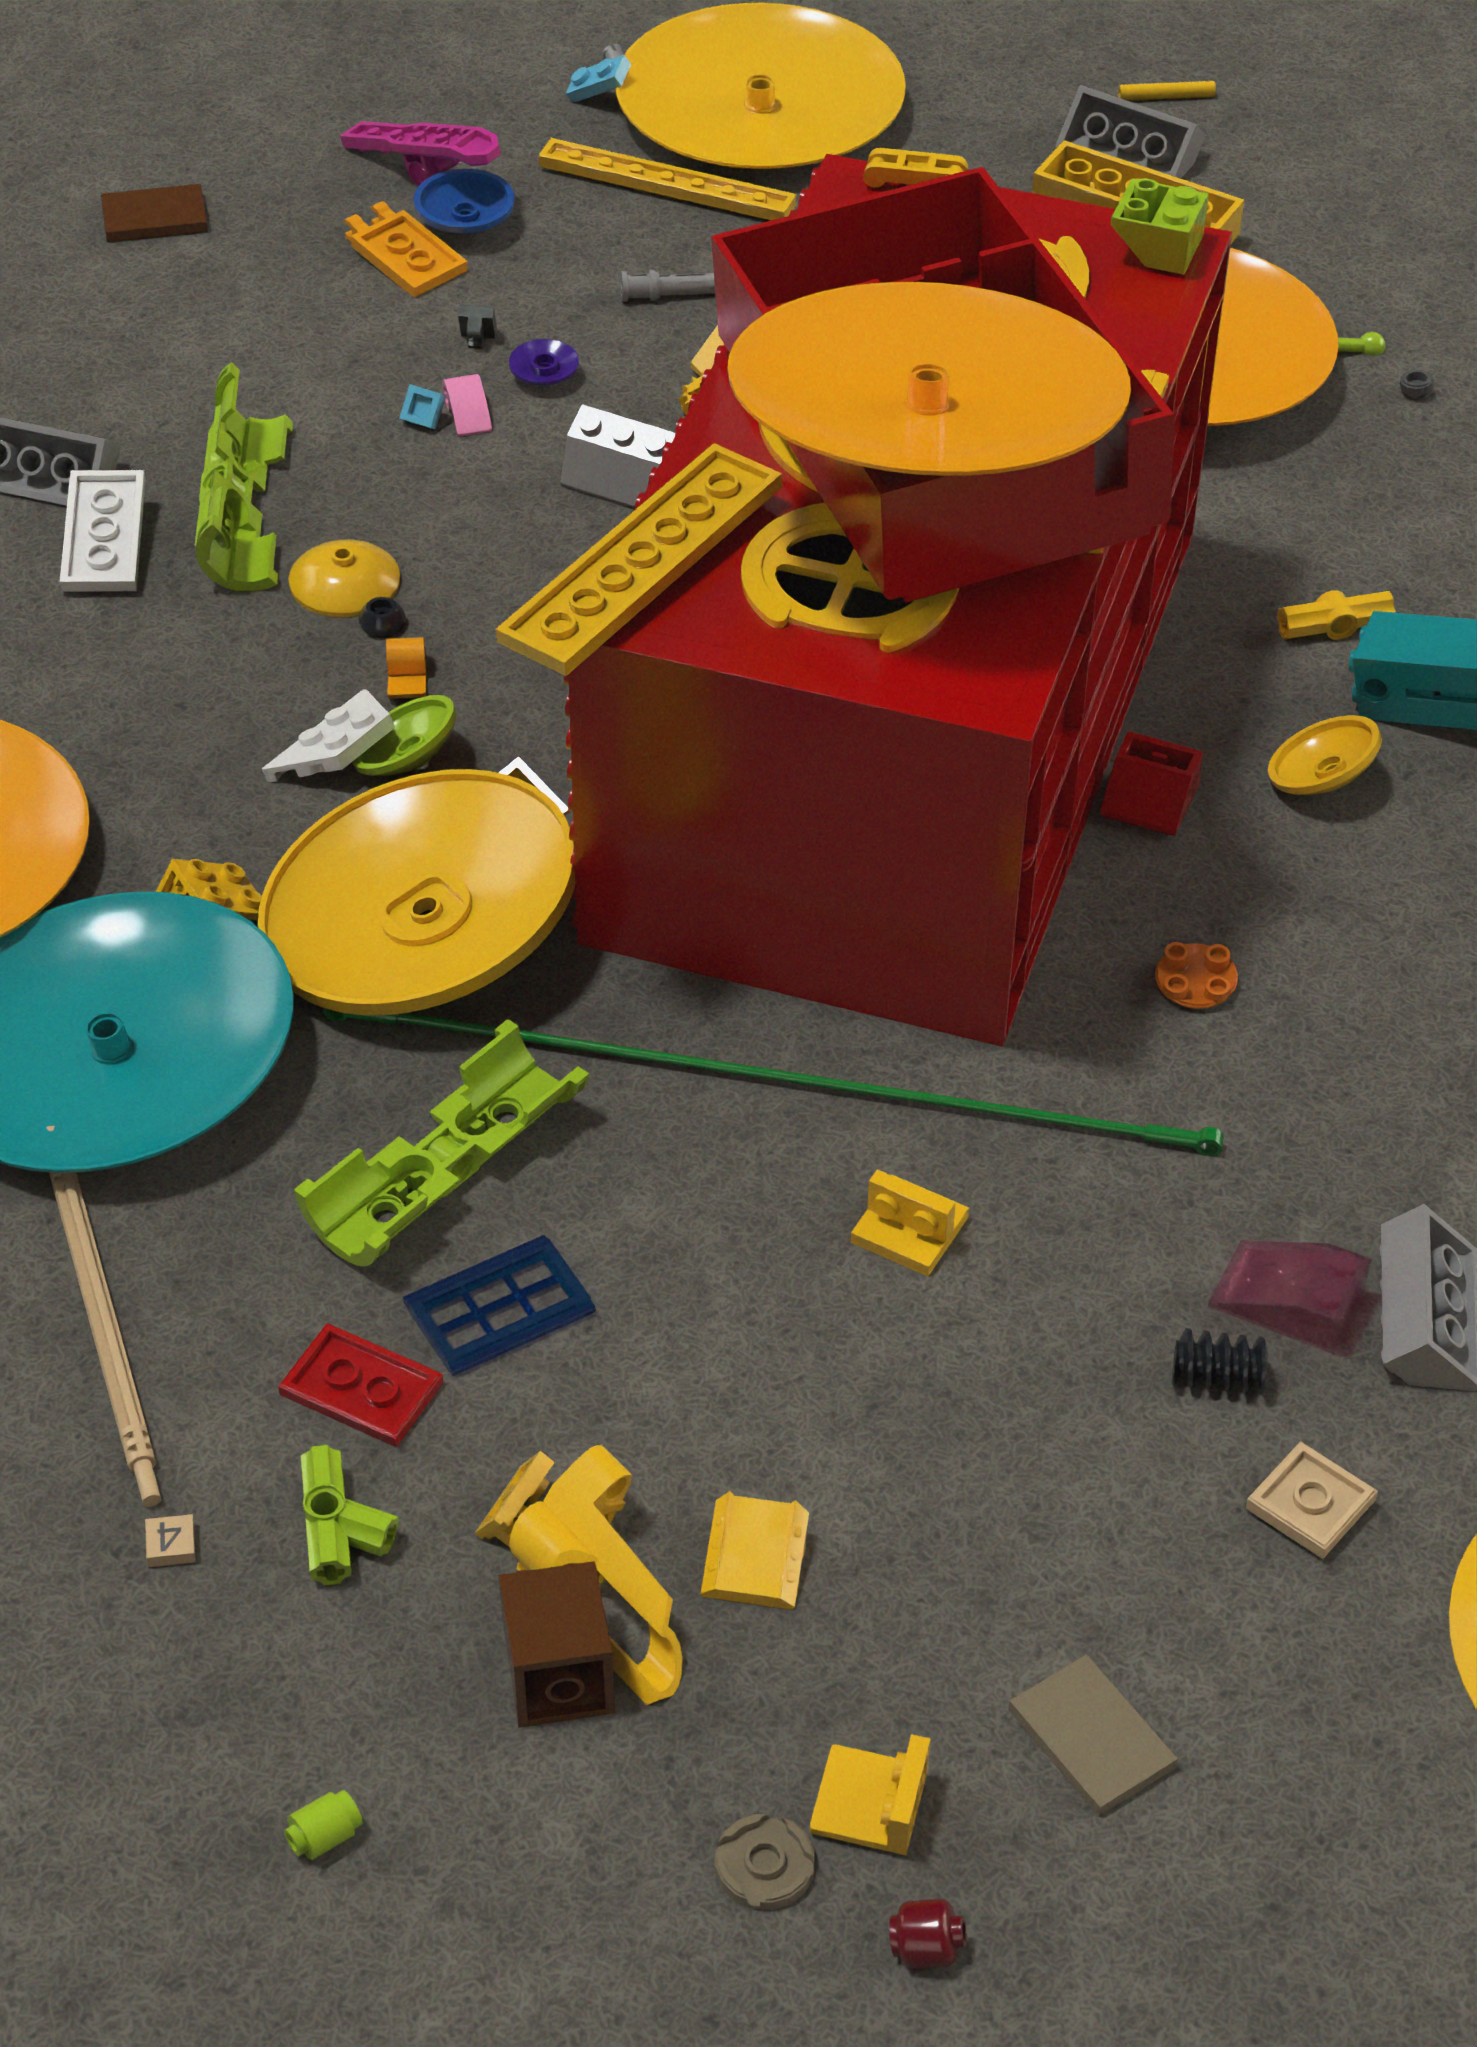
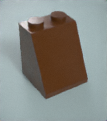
(557, 1644)

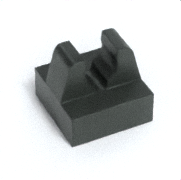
(477, 324)

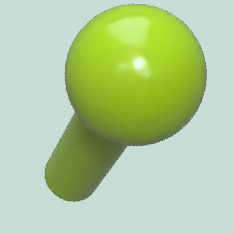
(1369, 344)

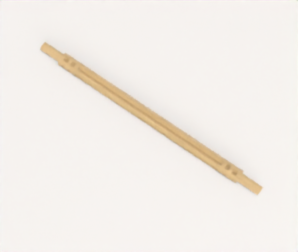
(106, 1334)

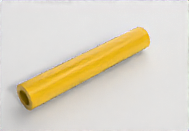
(1174, 90)

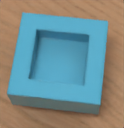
(422, 407)

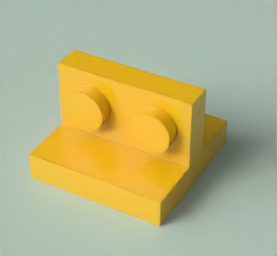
(907, 1223)

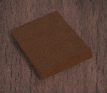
(154, 212)

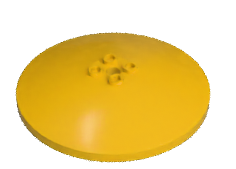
(452, 842)

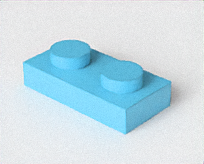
(598, 78)

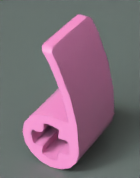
(468, 404)

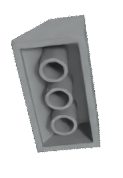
(1132, 132)
(611, 455)
(39, 459)
(1428, 1302)

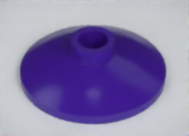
(543, 362)

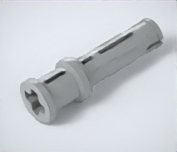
(654, 285)

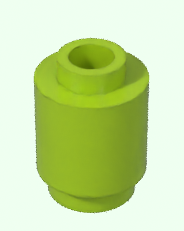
(322, 1824)

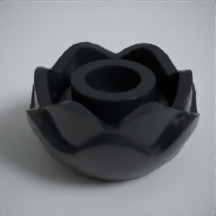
(382, 617)

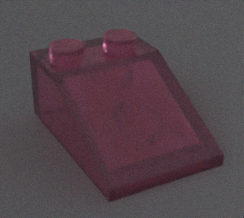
(1294, 1289)

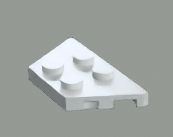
(335, 740)

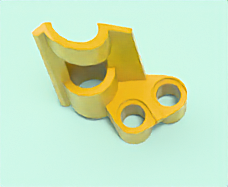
(576, 1528)

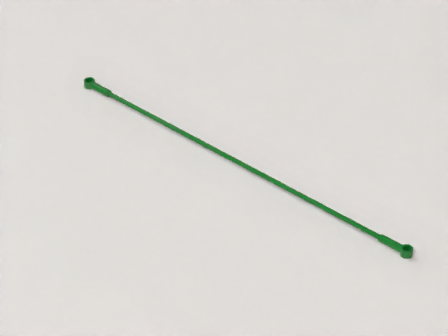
(1206, 1141)

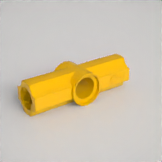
(1332, 614)

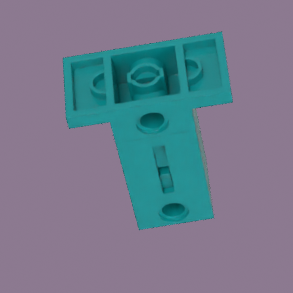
(1416, 670)

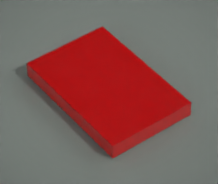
(361, 1384)

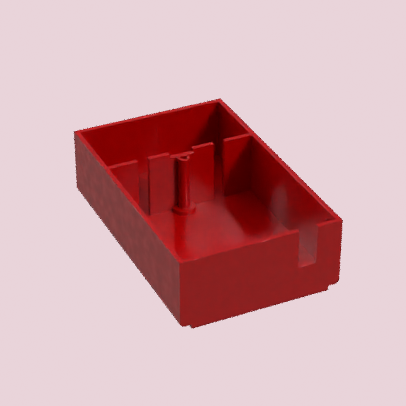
(953, 530)

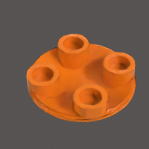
(1196, 974)

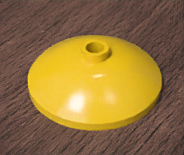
(343, 577)
(1325, 755)

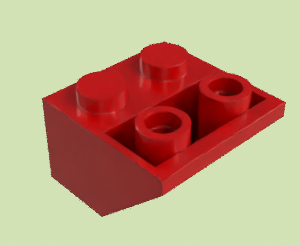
(1152, 783)

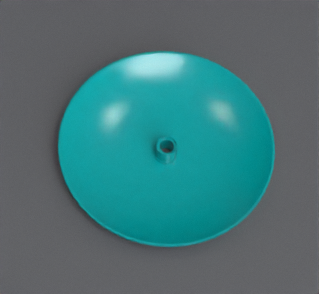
(132, 1027)

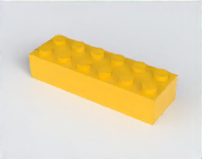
(1101, 180)

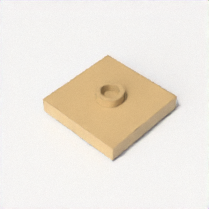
(1311, 1499)

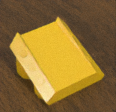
(755, 1551)

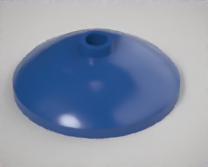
(464, 201)

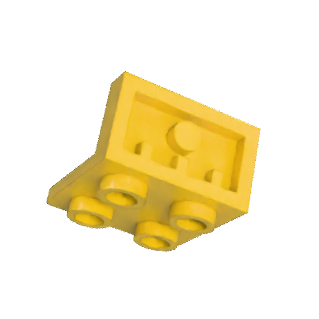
(213, 882)
(871, 1796)

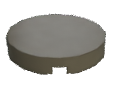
(766, 1877)

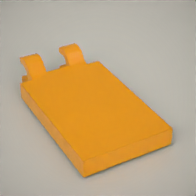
(404, 250)

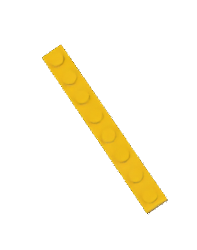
(666, 180)

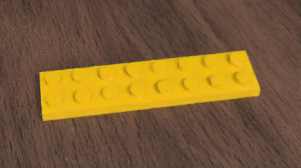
(638, 559)

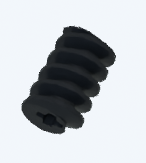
(1220, 1360)

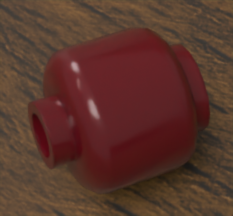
(927, 1933)

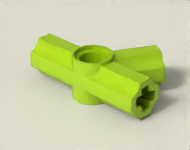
(346, 1522)

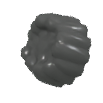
(1416, 383)

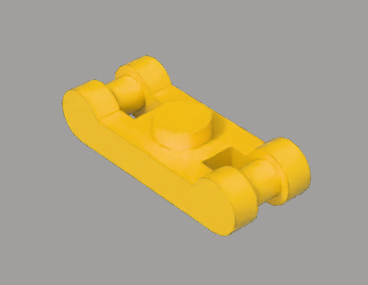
(909, 166)

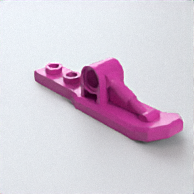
(425, 146)

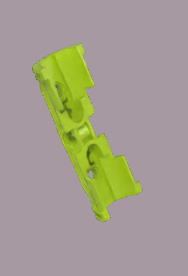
(234, 465)
(495, 1081)

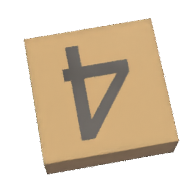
(170, 1540)

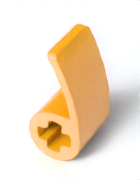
(406, 667)

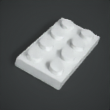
(102, 530)

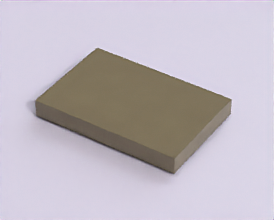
(1093, 1735)

